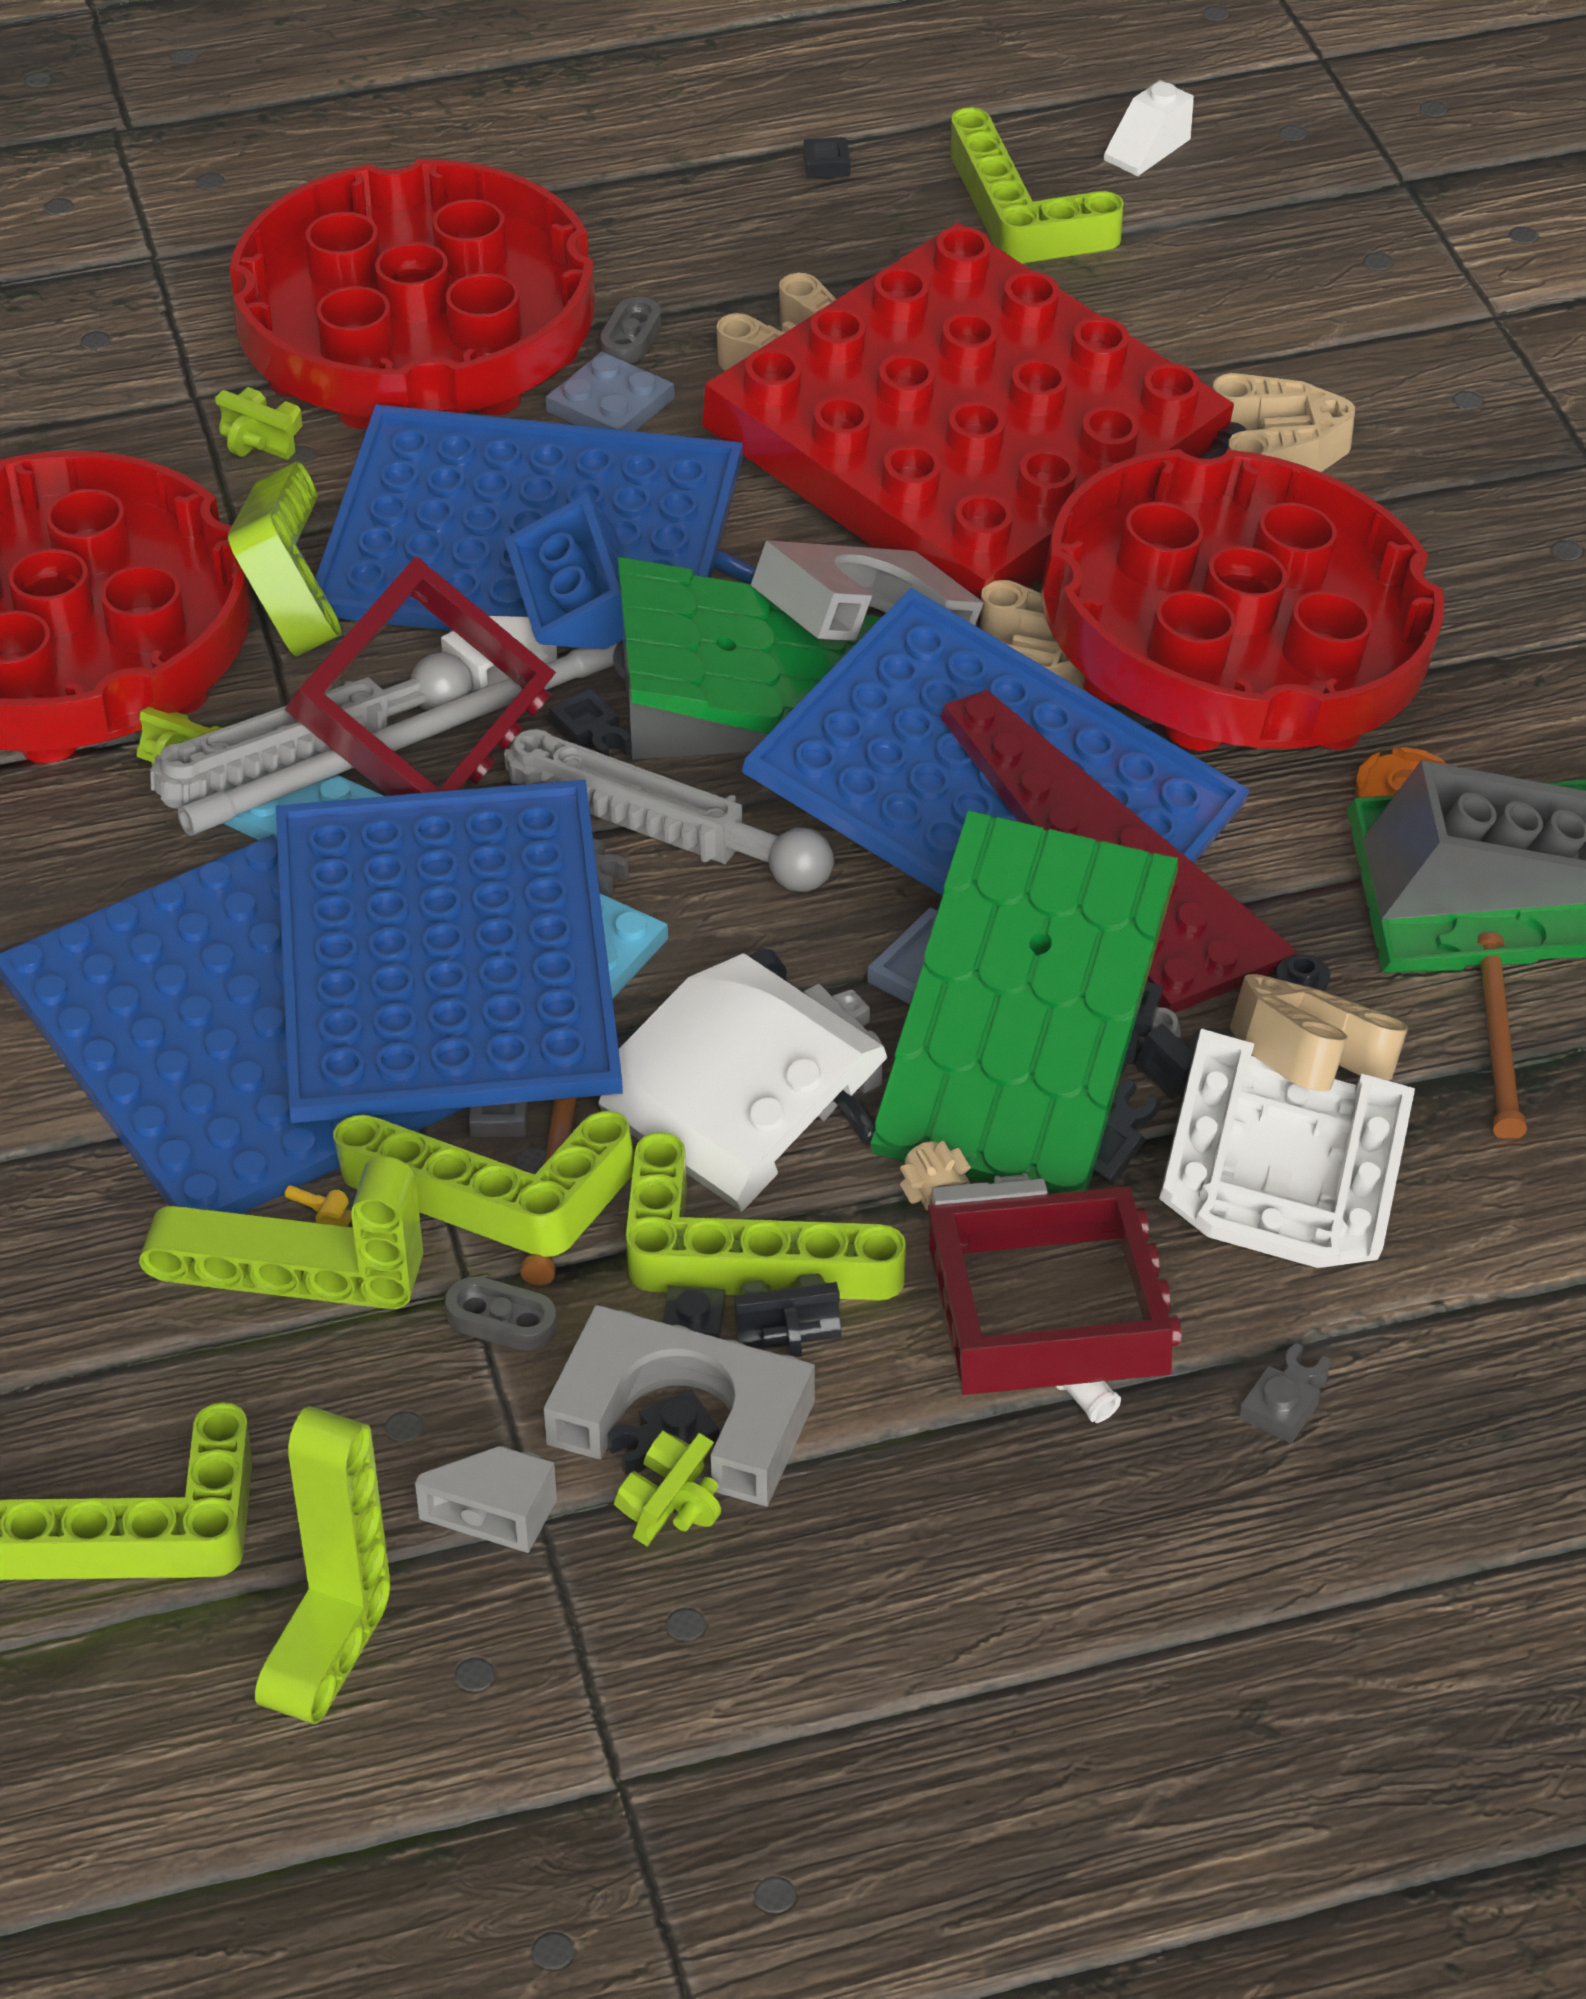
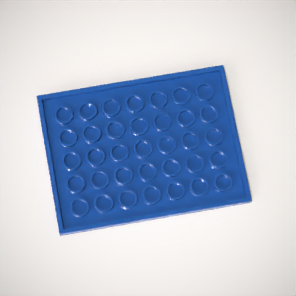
(466, 481)
(893, 777)
(443, 952)
(181, 1032)

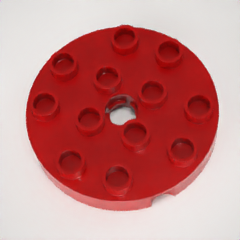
(413, 289)
(109, 598)
(1240, 600)

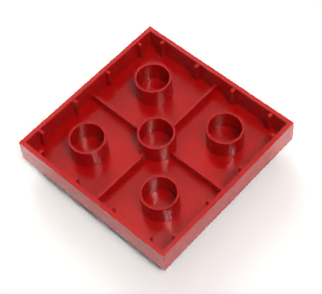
(957, 407)

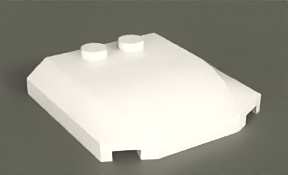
(738, 1073)
(1285, 1162)

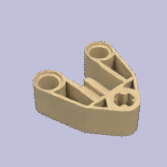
(742, 335)
(1288, 419)
(1018, 619)
(1312, 1032)

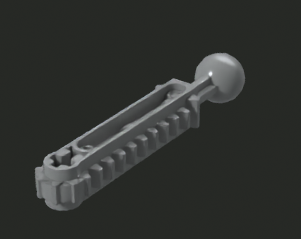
(278, 740)
(670, 809)

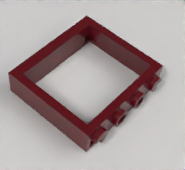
(365, 750)
(1053, 1355)

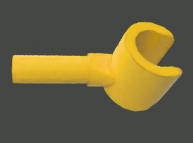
(330, 1209)

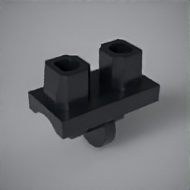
(787, 1315)

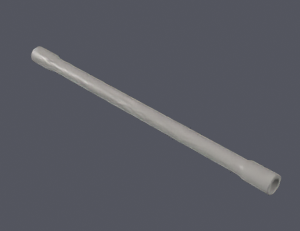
(224, 805)

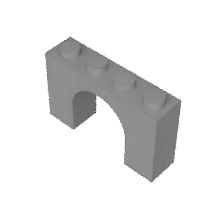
(834, 584)
(632, 1355)

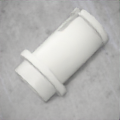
(1095, 1399)

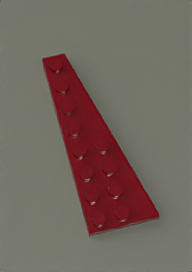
(1206, 933)

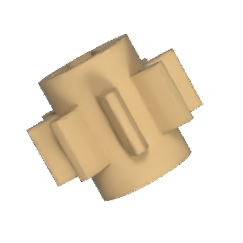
(930, 1167)

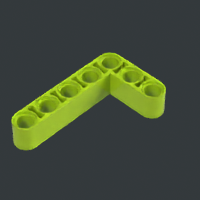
(1014, 222)
(267, 551)
(517, 1208)
(725, 1253)
(353, 1265)
(142, 1535)
(343, 1564)

